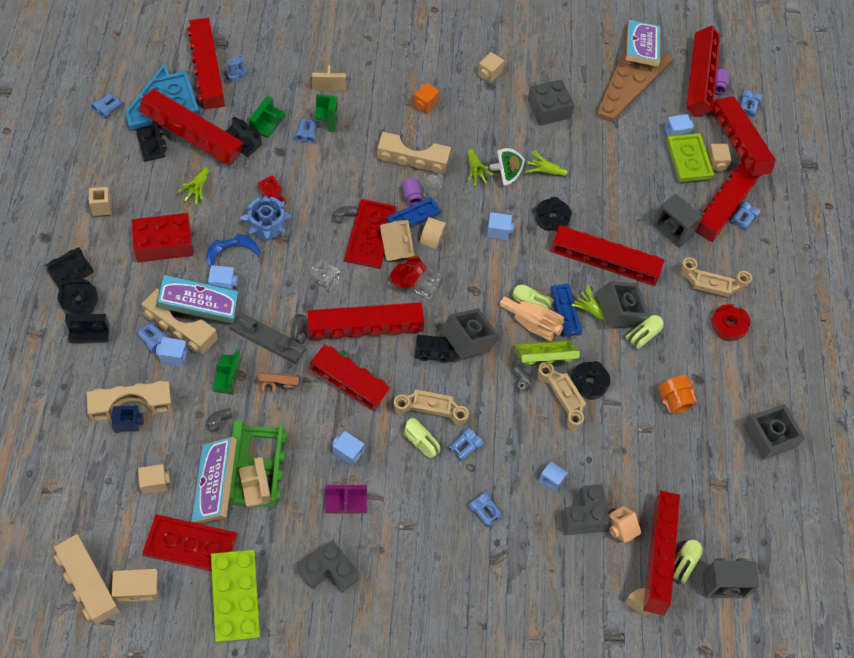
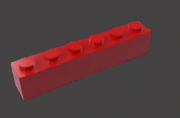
(207, 65)
(703, 71)
(190, 126)
(743, 136)
(726, 202)
(607, 255)
(365, 321)
(662, 553)

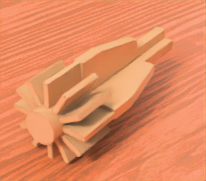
(535, 318)

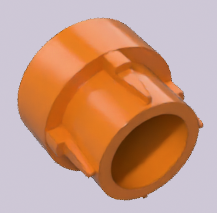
(678, 394)

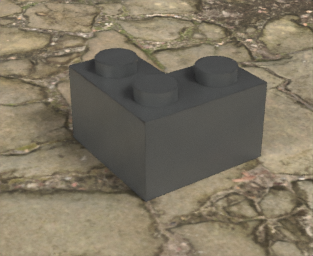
(590, 515)
(330, 563)

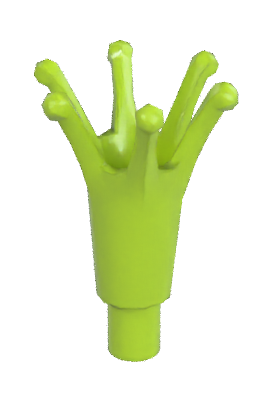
(545, 166)
(476, 167)
(196, 185)
(591, 305)

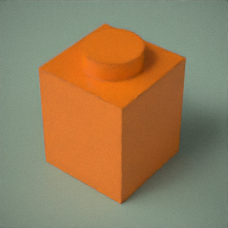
(426, 98)

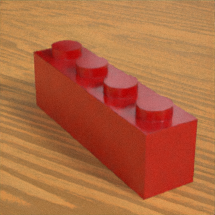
(349, 377)

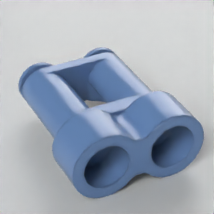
(236, 72)
(750, 98)
(102, 109)
(306, 135)
(746, 210)
(155, 340)
(473, 441)
(485, 501)

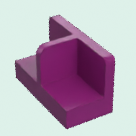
(345, 499)

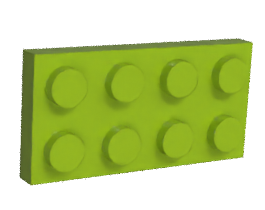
(235, 596)

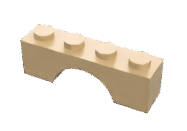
(432, 159)
(197, 335)
(155, 396)

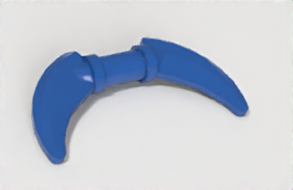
(240, 240)

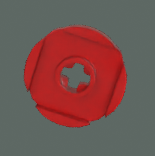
(407, 274)
(728, 331)

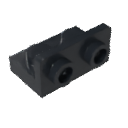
(250, 137)
(151, 143)
(69, 267)
(87, 328)
(434, 349)

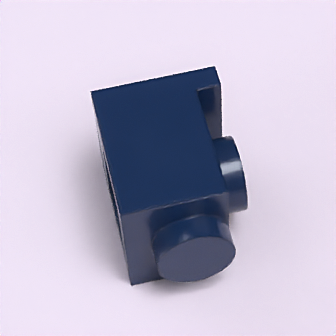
(122, 414)

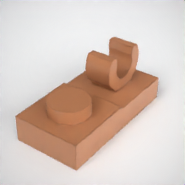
(286, 379)

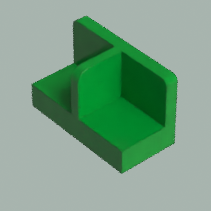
(327, 110)
(266, 117)
(227, 373)

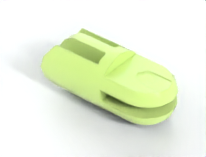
(527, 294)
(645, 331)
(421, 438)
(688, 557)

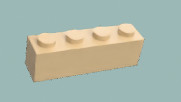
(86, 580)

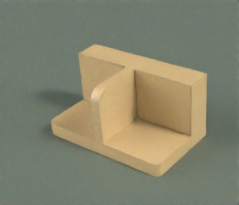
(329, 81)
(397, 240)
(255, 484)
(135, 585)

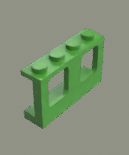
(241, 459)

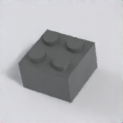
(550, 102)
(677, 220)
(622, 304)
(470, 333)
(774, 431)
(730, 578)

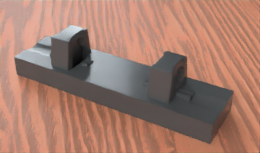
(268, 338)

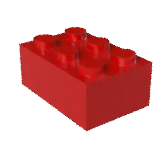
(162, 237)

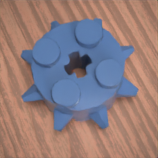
(266, 218)

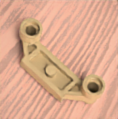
(712, 282)
(565, 392)
(432, 404)

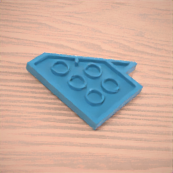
(173, 86)

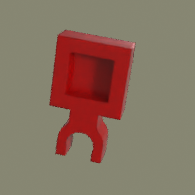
(271, 188)

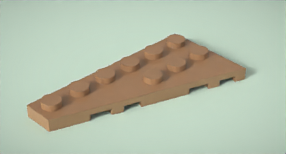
(627, 83)

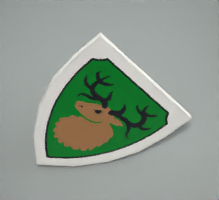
(509, 163)

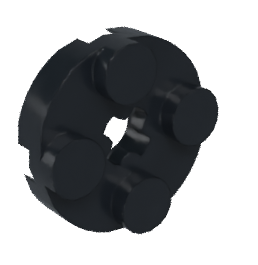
(556, 206)
(82, 306)
(598, 373)

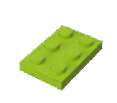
(690, 157)
(546, 351)

